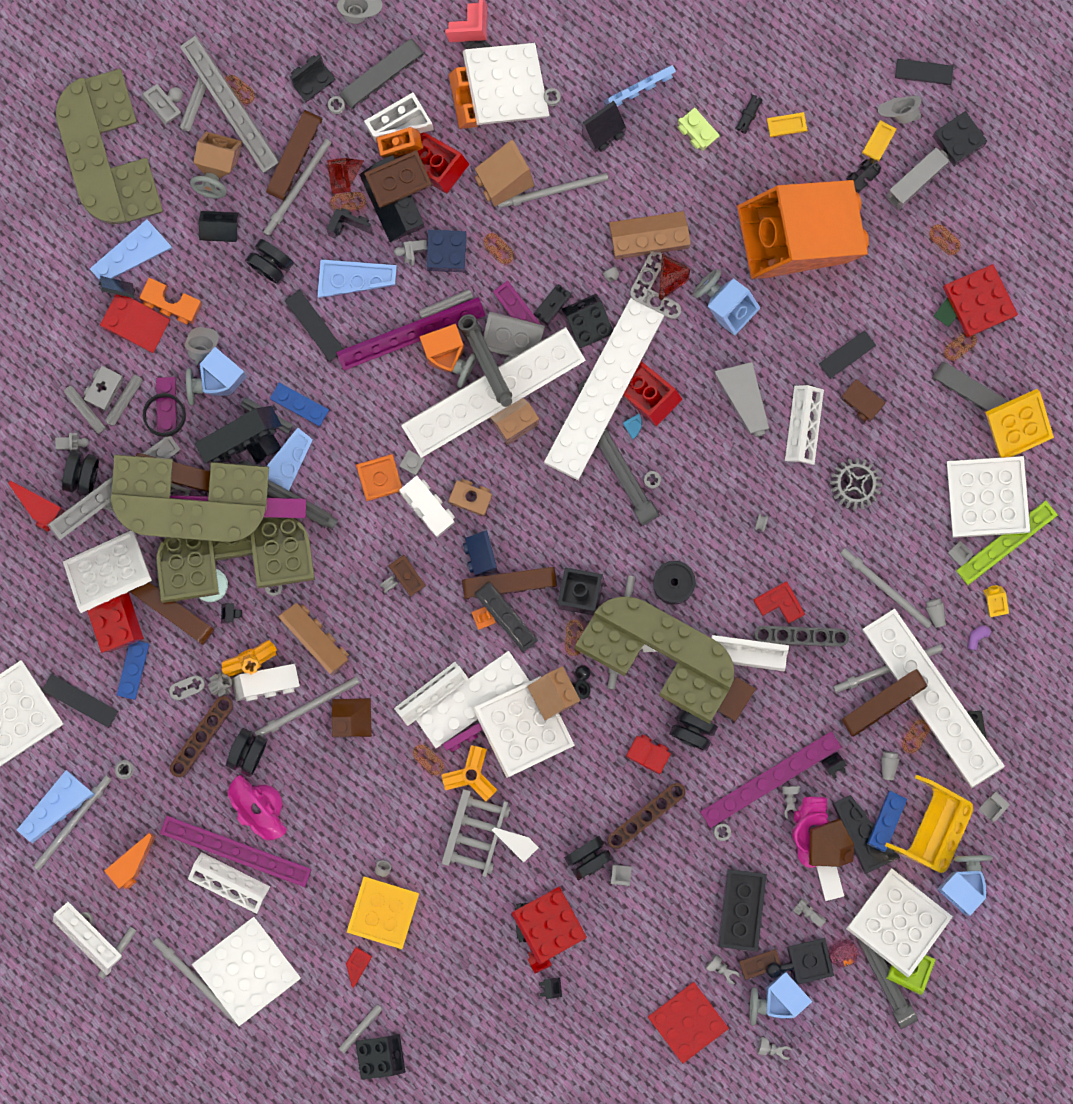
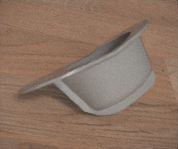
(358, 10)
(903, 109)
(200, 343)

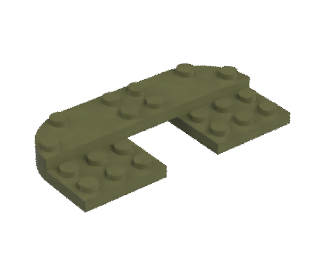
(84, 113)
(144, 503)
(278, 550)
(703, 665)

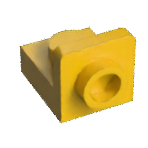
(996, 601)

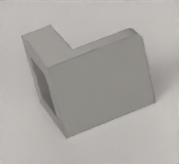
(994, 807)
(621, 875)

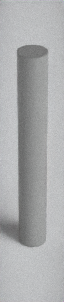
(121, 946)
(360, 1029)

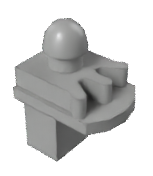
(408, 250)
(71, 442)

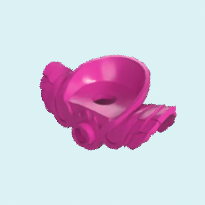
(266, 798)
(809, 813)

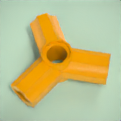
(249, 660)
(474, 762)

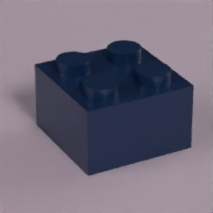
(446, 251)

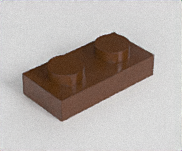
(407, 575)
(757, 964)

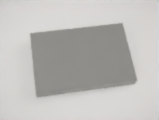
(511, 335)

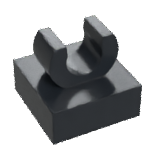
(228, 613)
(833, 764)
(552, 988)

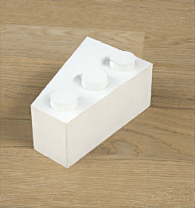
(399, 116)
(427, 506)
(265, 682)

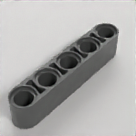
(380, 73)
(967, 387)
(810, 636)

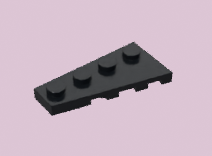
(859, 830)

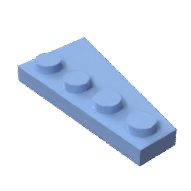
(648, 83)
(132, 251)
(351, 277)
(288, 460)
(59, 801)

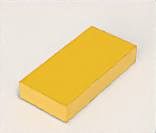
(787, 124)
(879, 140)

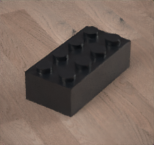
(238, 434)
(742, 910)

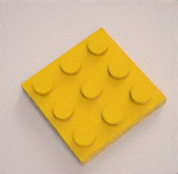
(1019, 424)
(383, 912)

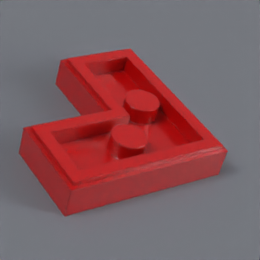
(782, 598)

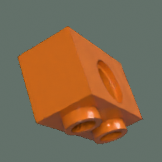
(399, 142)

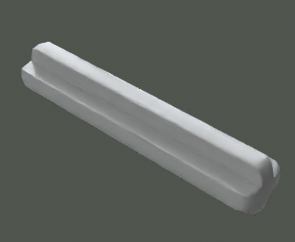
(193, 105)
(446, 303)
(123, 400)
(84, 409)

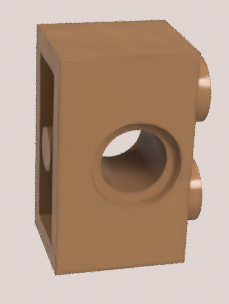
(459, 493)

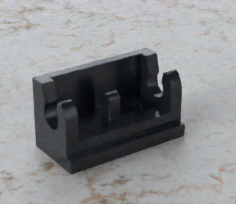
(552, 304)

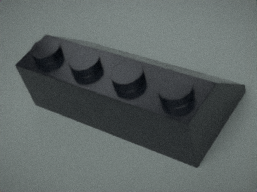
(396, 218)

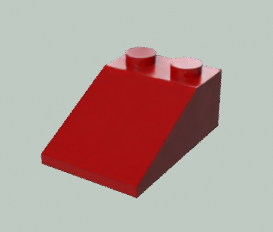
(441, 162)
(134, 322)
(651, 394)
(38, 507)

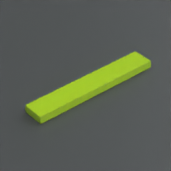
(1004, 545)

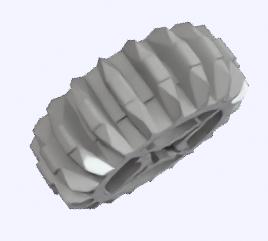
(851, 476)

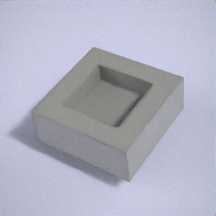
(412, 462)
(960, 553)

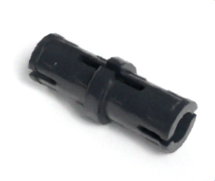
(748, 114)

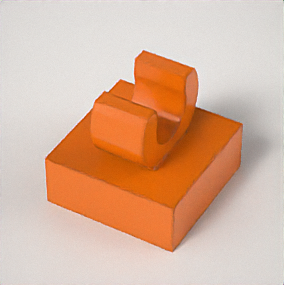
(483, 618)

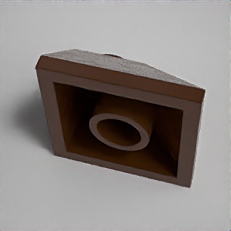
(351, 718)
(830, 845)

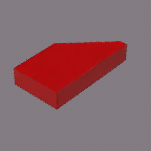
(357, 964)

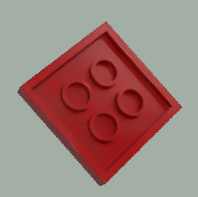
(980, 300)
(549, 925)
(688, 1022)

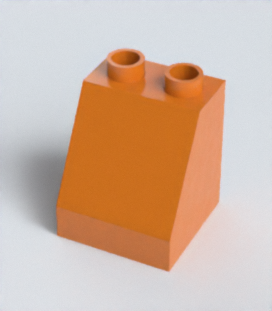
(802, 228)

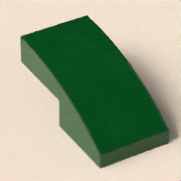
(945, 313)

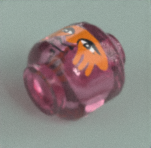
(844, 953)

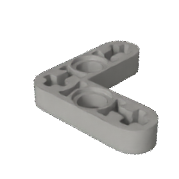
(648, 293)

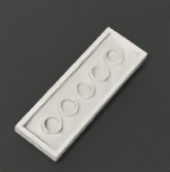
(456, 709)

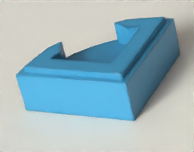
(633, 425)

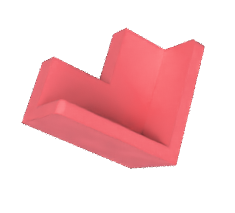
(474, 28)

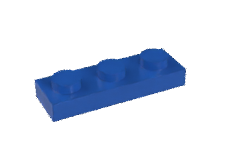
(299, 404)
(133, 670)
(887, 821)

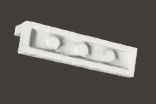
(801, 423)
(755, 653)
(431, 693)
(229, 879)
(86, 937)

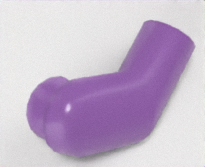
(976, 635)

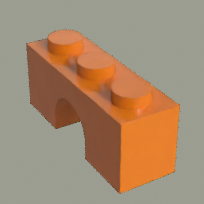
(462, 98)
(154, 296)

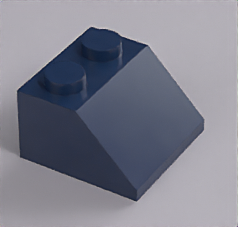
(480, 553)

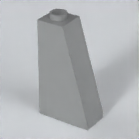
(917, 178)
(744, 395)

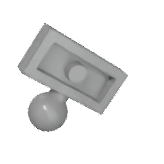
(163, 104)

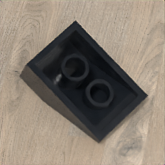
(603, 127)

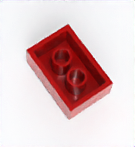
(115, 623)

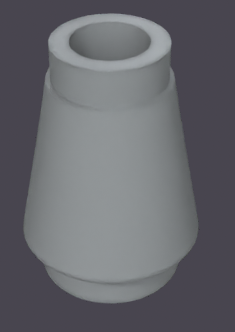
(936, 612)
(889, 764)
(119, 769)

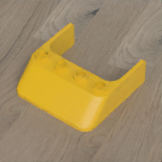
(939, 830)

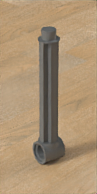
(473, 333)
(644, 508)
(312, 511)
(901, 1010)

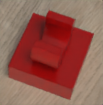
(538, 967)

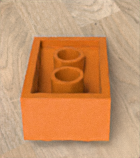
(128, 866)

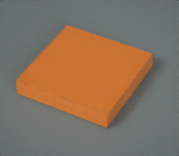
(379, 477)

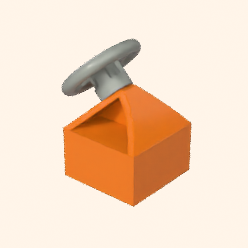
(444, 350)

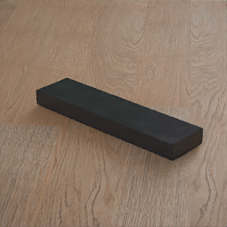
(314, 325)
(506, 616)
(80, 700)

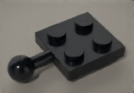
(807, 961)

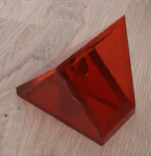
(342, 173)
(671, 276)

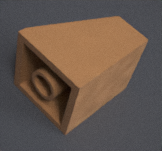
(504, 174)
(515, 420)
(554, 693)

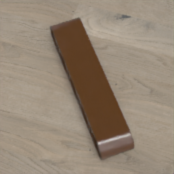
(293, 154)
(188, 476)
(512, 582)
(174, 613)
(884, 702)
(200, 746)
(651, 807)

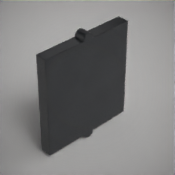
(116, 287)

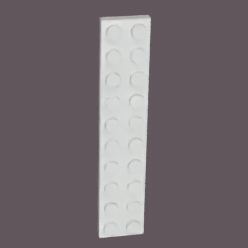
(604, 389)
(477, 401)
(937, 701)

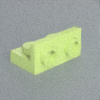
(698, 129)

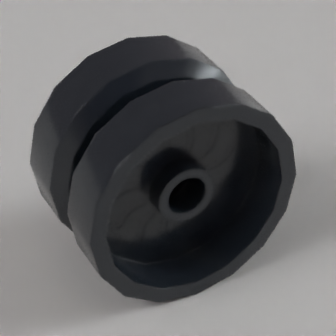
(270, 259)
(80, 472)
(679, 572)
(692, 732)
(246, 752)
(589, 859)

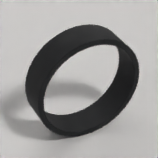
(158, 396)

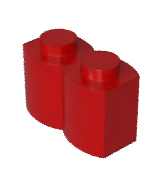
(648, 754)

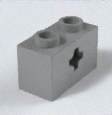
(104, 398)

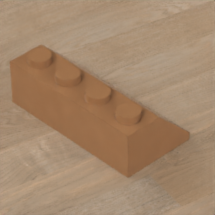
(649, 235)
(314, 639)

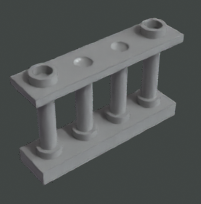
(457, 838)

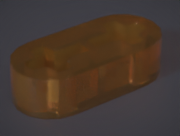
(241, 86)
(348, 197)
(941, 243)
(501, 245)
(963, 349)
(568, 639)
(919, 739)
(432, 756)

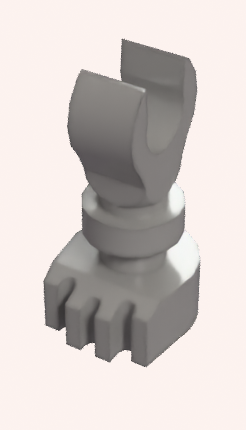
(790, 799)
(808, 912)
(721, 968)
(771, 1049)

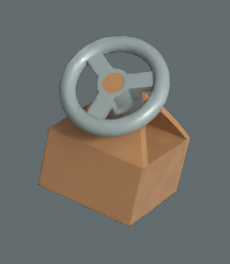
(215, 158)

